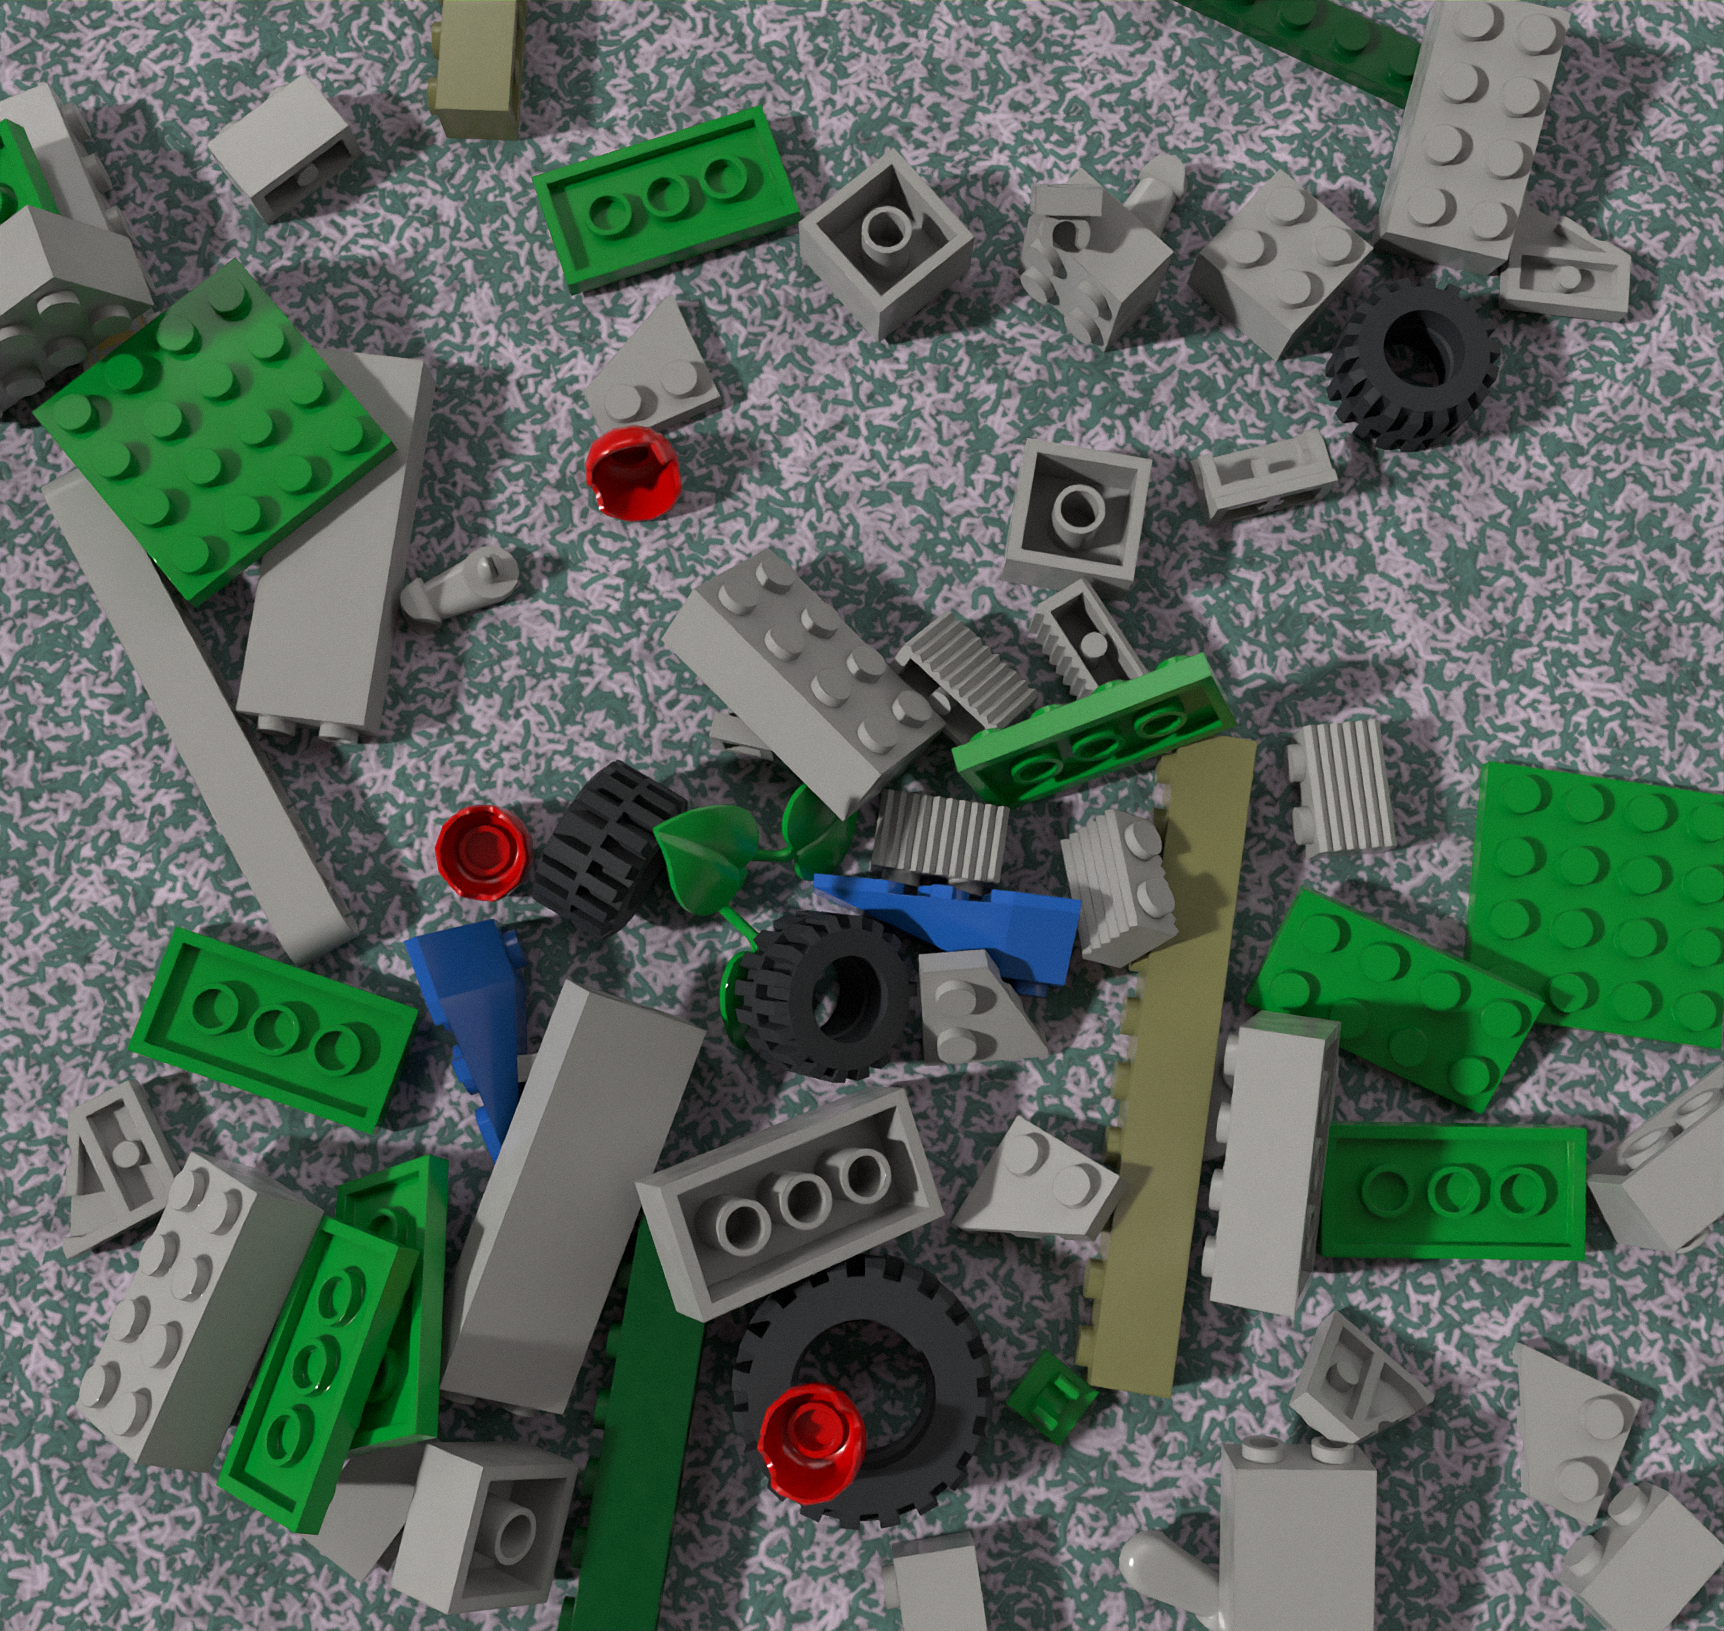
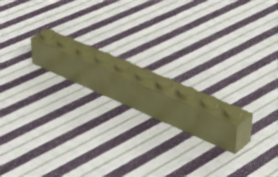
(1168, 1074)

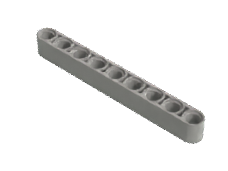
(204, 725)

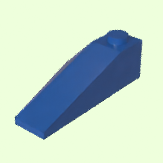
(1021, 931)
(479, 994)

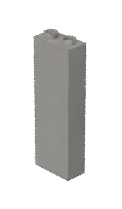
(336, 582)
(562, 1200)
(1296, 1536)

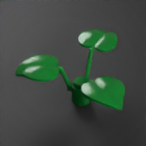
(708, 860)

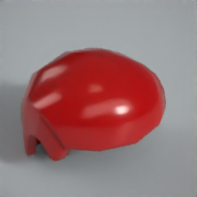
(639, 456)
(480, 839)
(812, 1443)

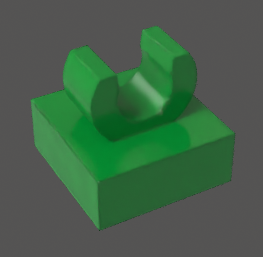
(1051, 1396)

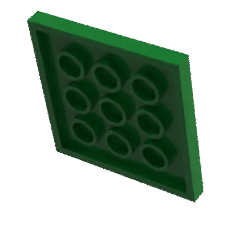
(215, 432)
(1602, 902)

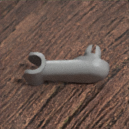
(1155, 195)
(476, 582)
(1171, 1575)

